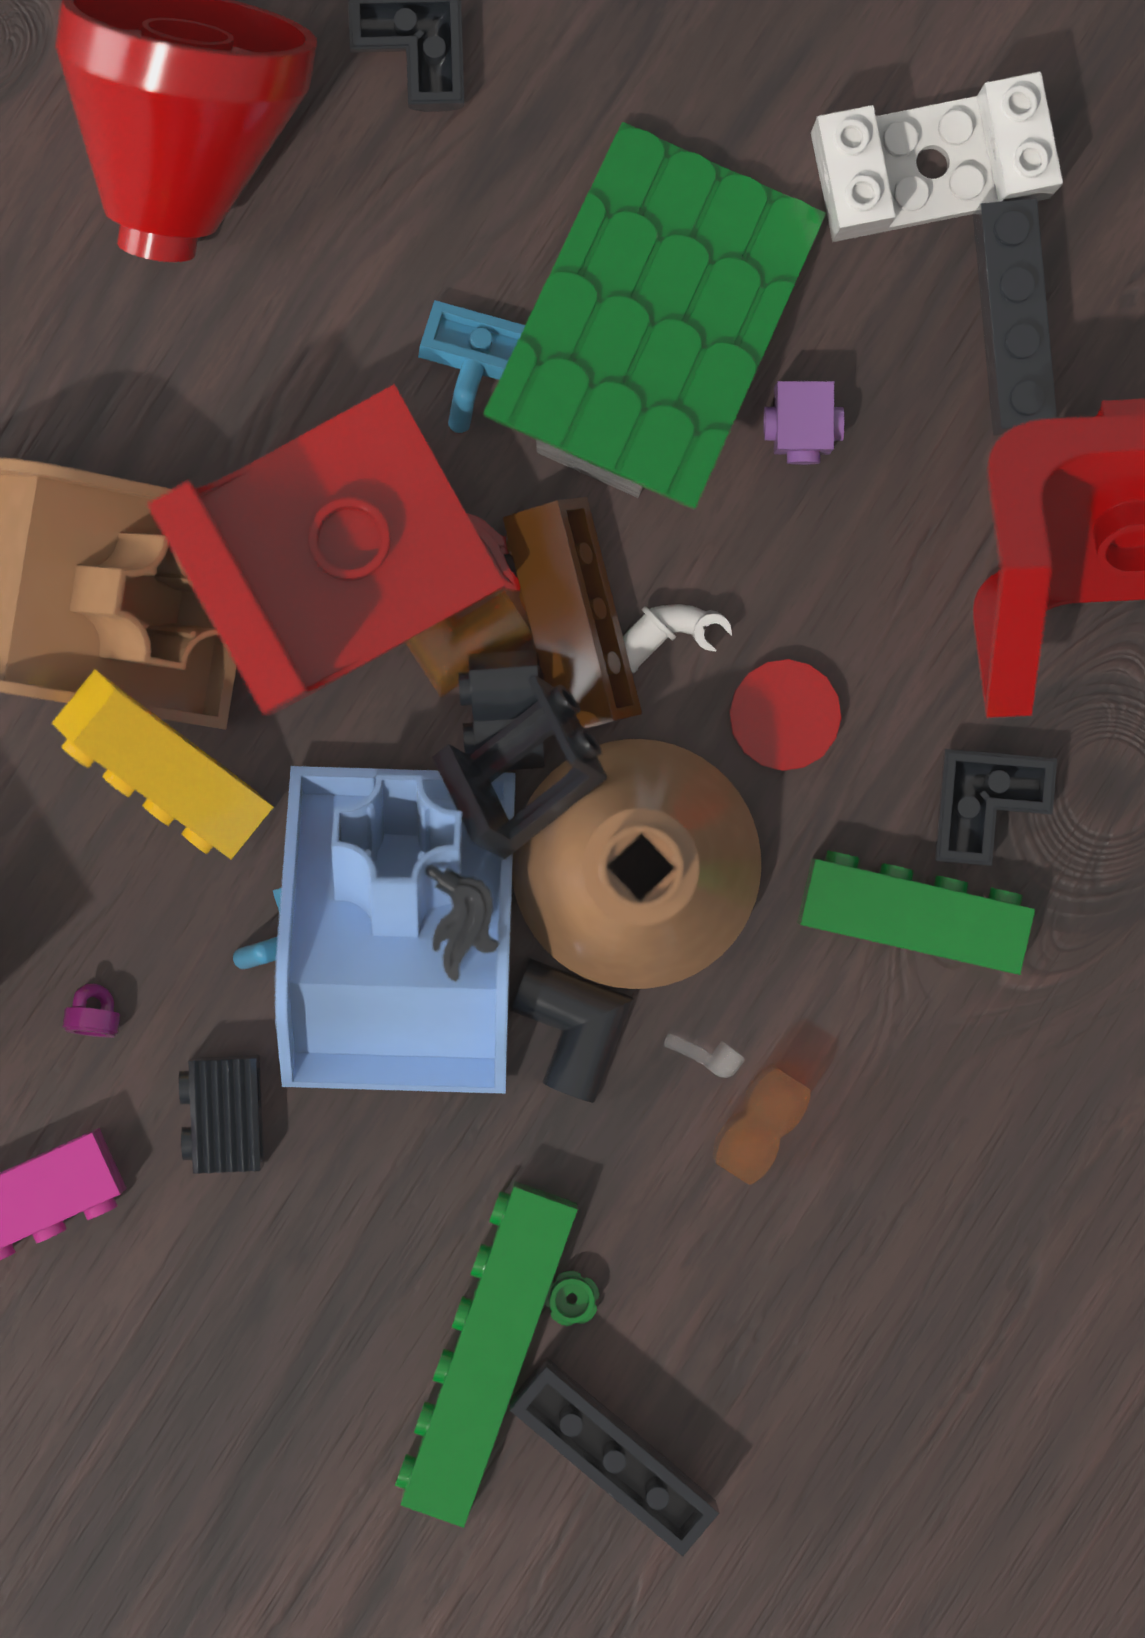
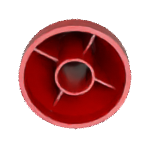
(178, 108)

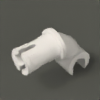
(663, 622)

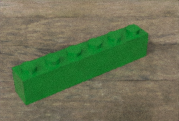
(488, 1353)

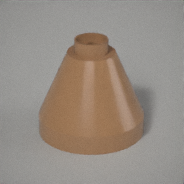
(683, 922)

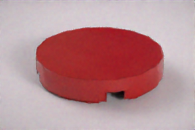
(785, 715)

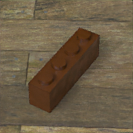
(572, 608)

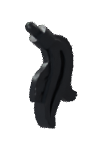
(467, 921)

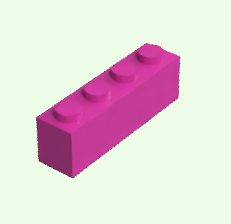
(56, 1187)

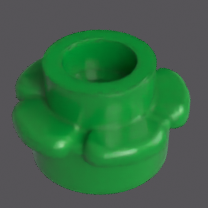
(582, 1309)

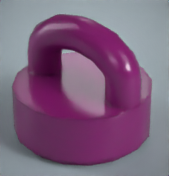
(92, 1021)

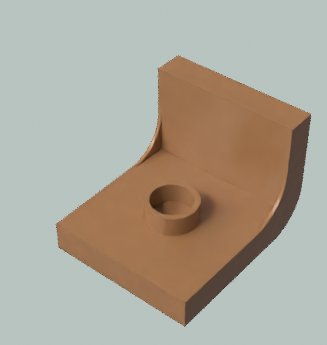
(103, 592)

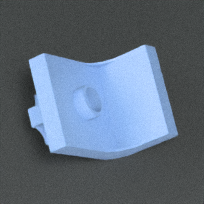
(356, 960)

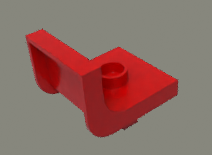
(1065, 534)
(328, 550)

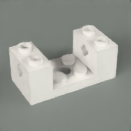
(993, 145)

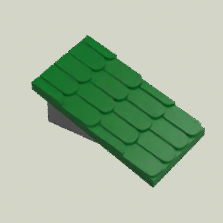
(654, 318)

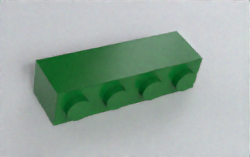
(916, 915)

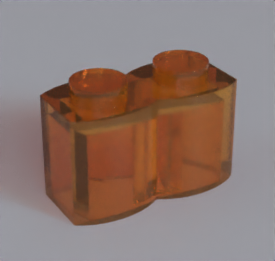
(752, 1136)

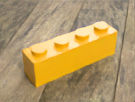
(161, 765)

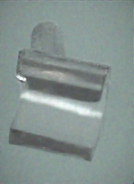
(722, 1062)

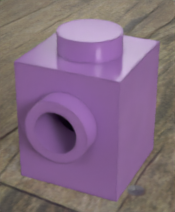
(803, 421)

